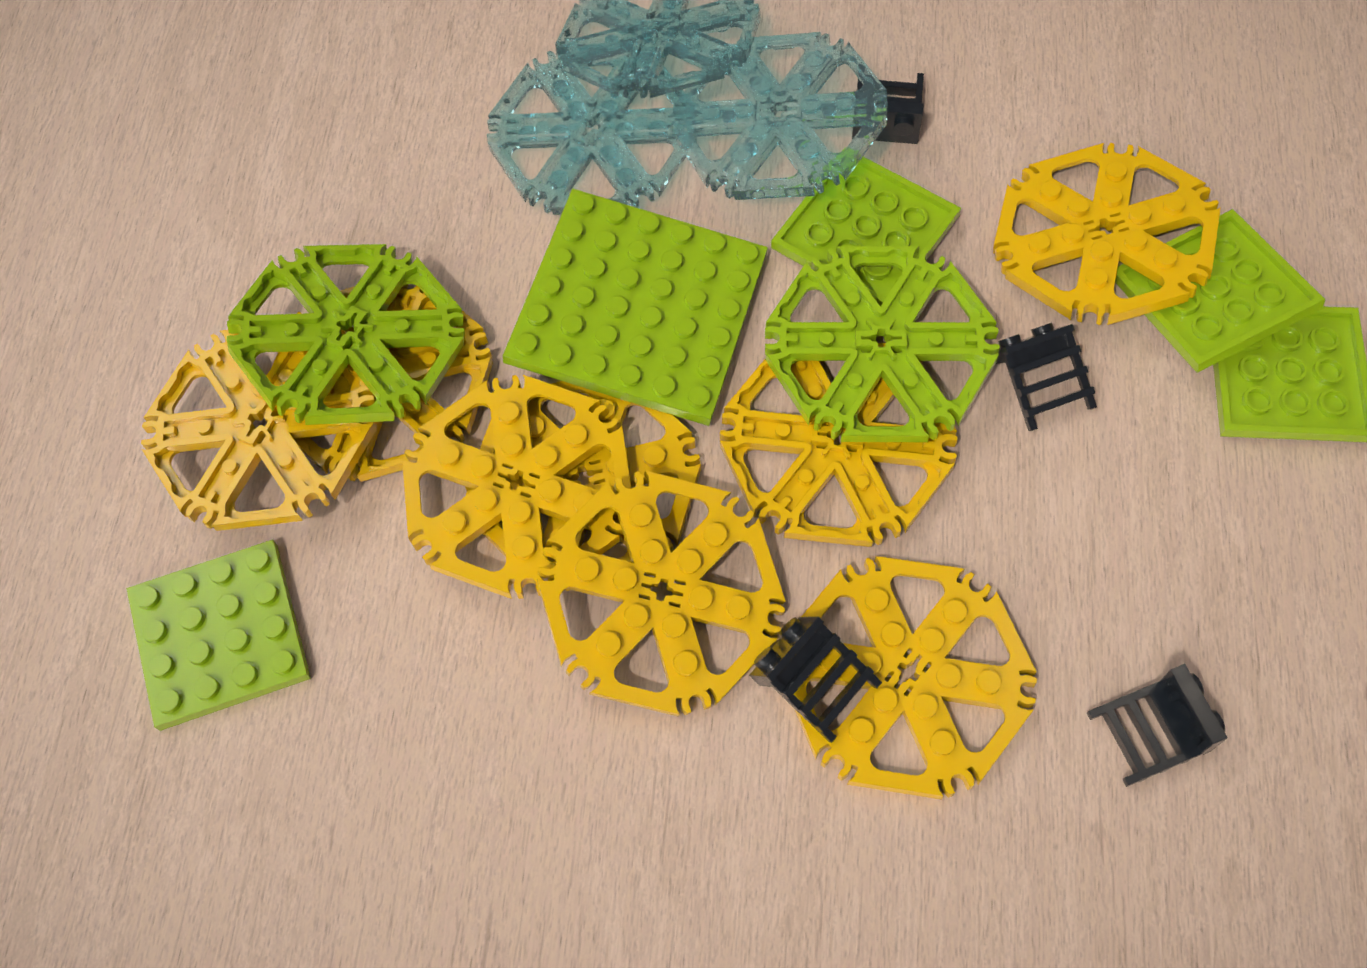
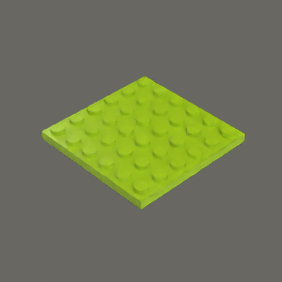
(637, 306)

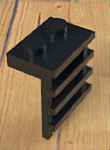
(903, 113)
(1044, 347)
(796, 656)
(1182, 715)

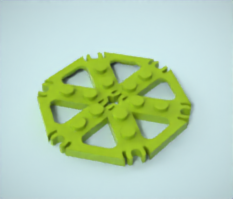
(905, 342)
(328, 349)

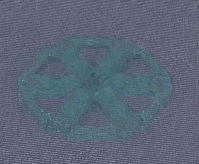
(648, 39)
(793, 130)
(574, 145)

